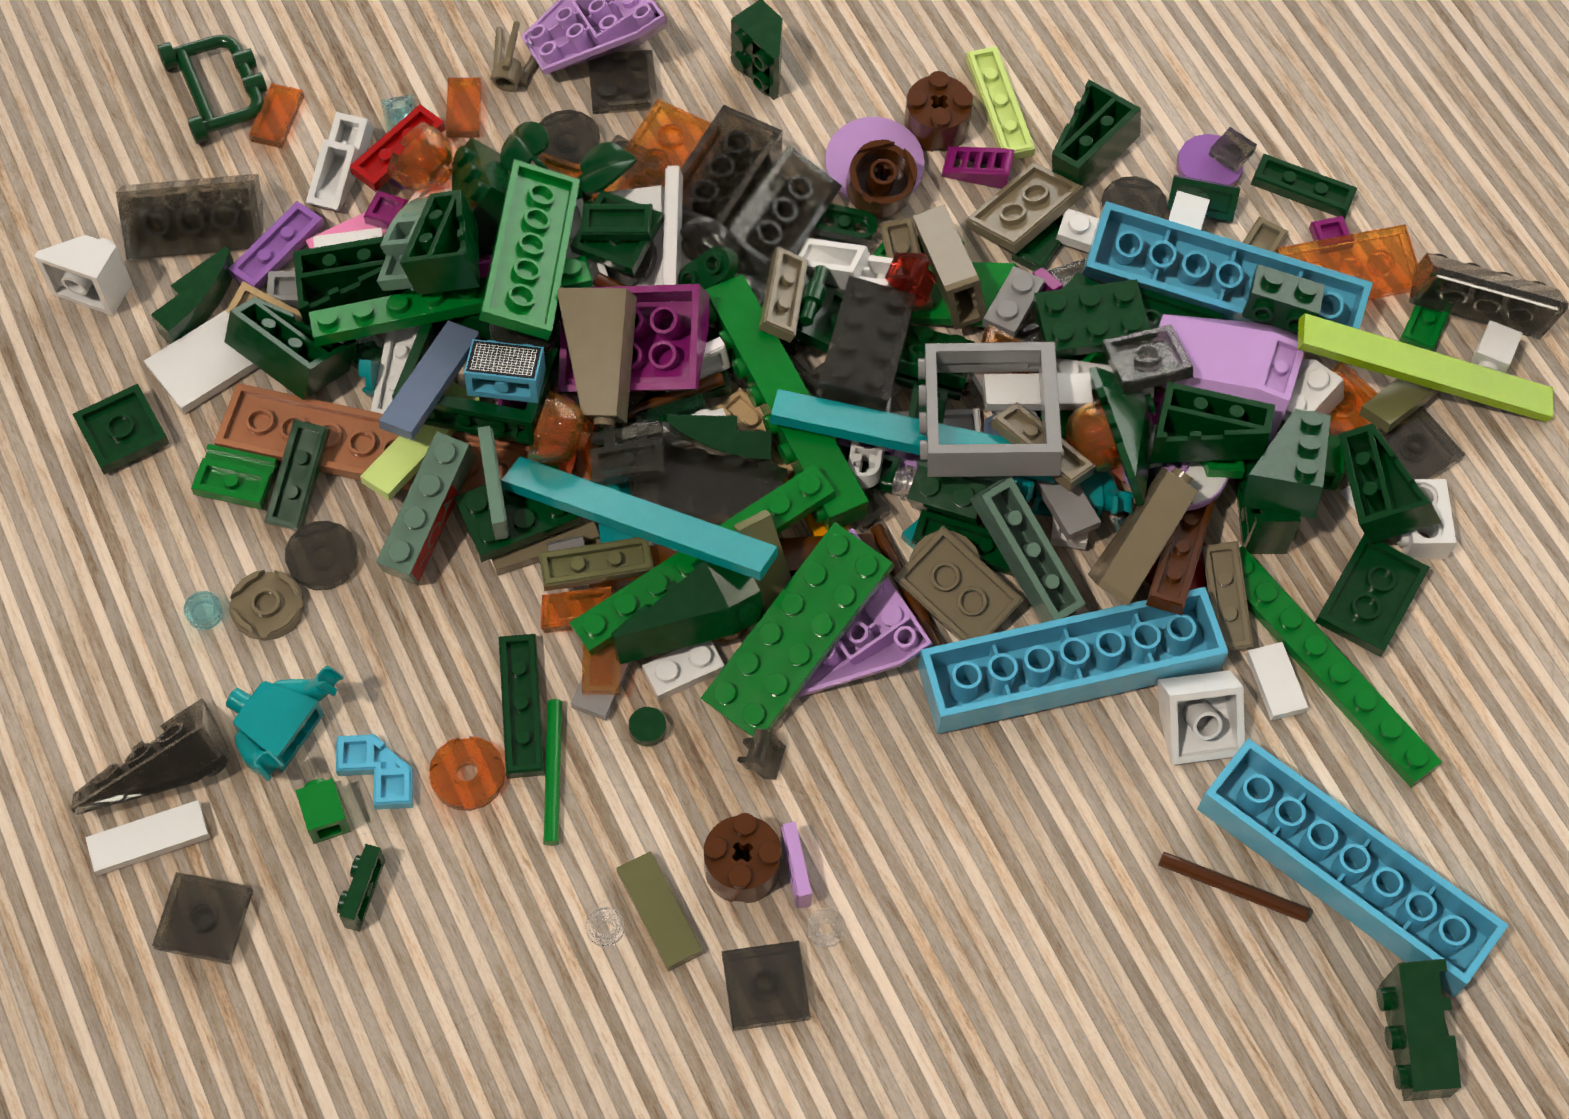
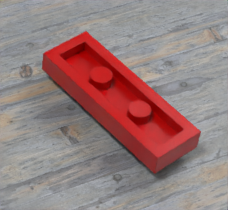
(373, 164)

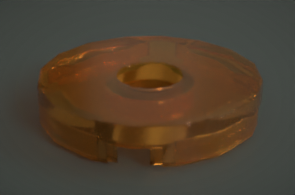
(472, 793)

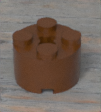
(938, 111)
(897, 176)
(743, 838)

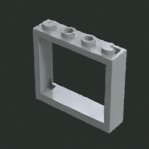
(990, 459)

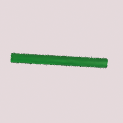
(552, 773)

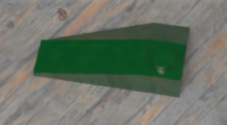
(1131, 428)
(697, 609)

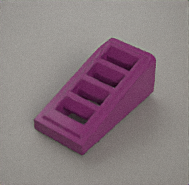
(980, 155)

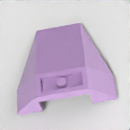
(590, 29)
(1240, 359)
(876, 641)

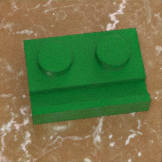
(234, 476)

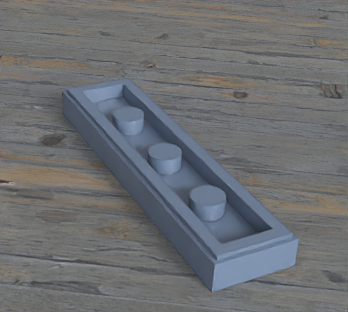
(428, 381)

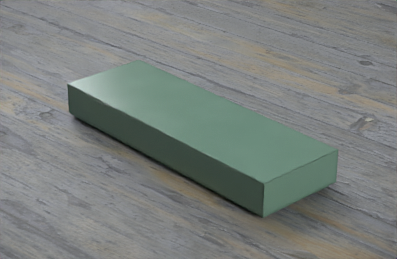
(493, 482)

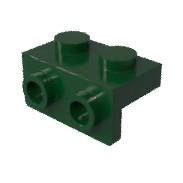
(1282, 298)

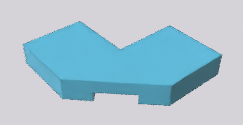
(371, 756)

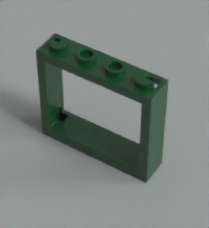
(468, 414)

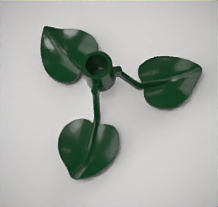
(599, 166)

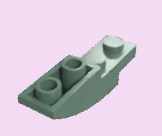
(395, 243)

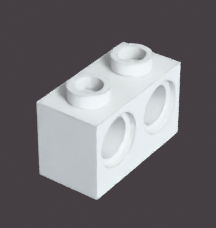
(1441, 535)

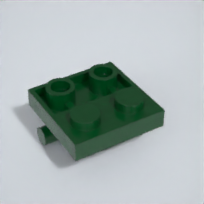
(818, 310)
(914, 348)

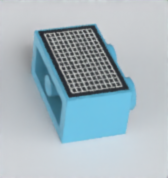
(505, 370)

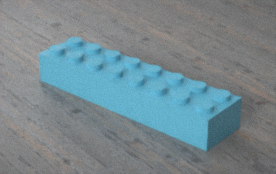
(1205, 266)
(1068, 661)
(1351, 865)

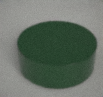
(647, 726)

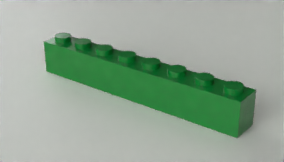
(767, 368)

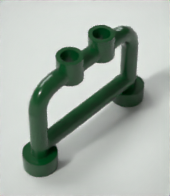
(244, 62)

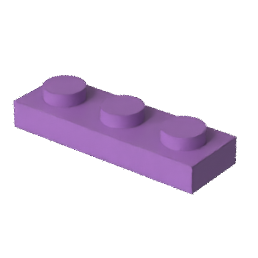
(276, 245)

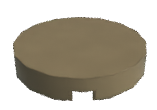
(266, 605)

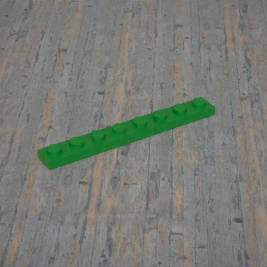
(413, 310)
(785, 504)
(1336, 675)

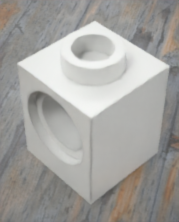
(1496, 347)

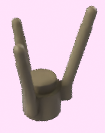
(508, 72)

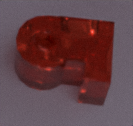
(915, 278)

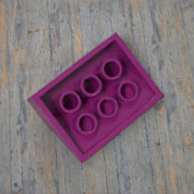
(667, 339)

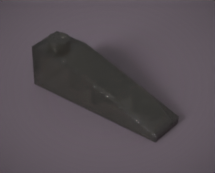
(179, 756)

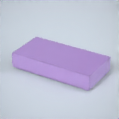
(796, 865)

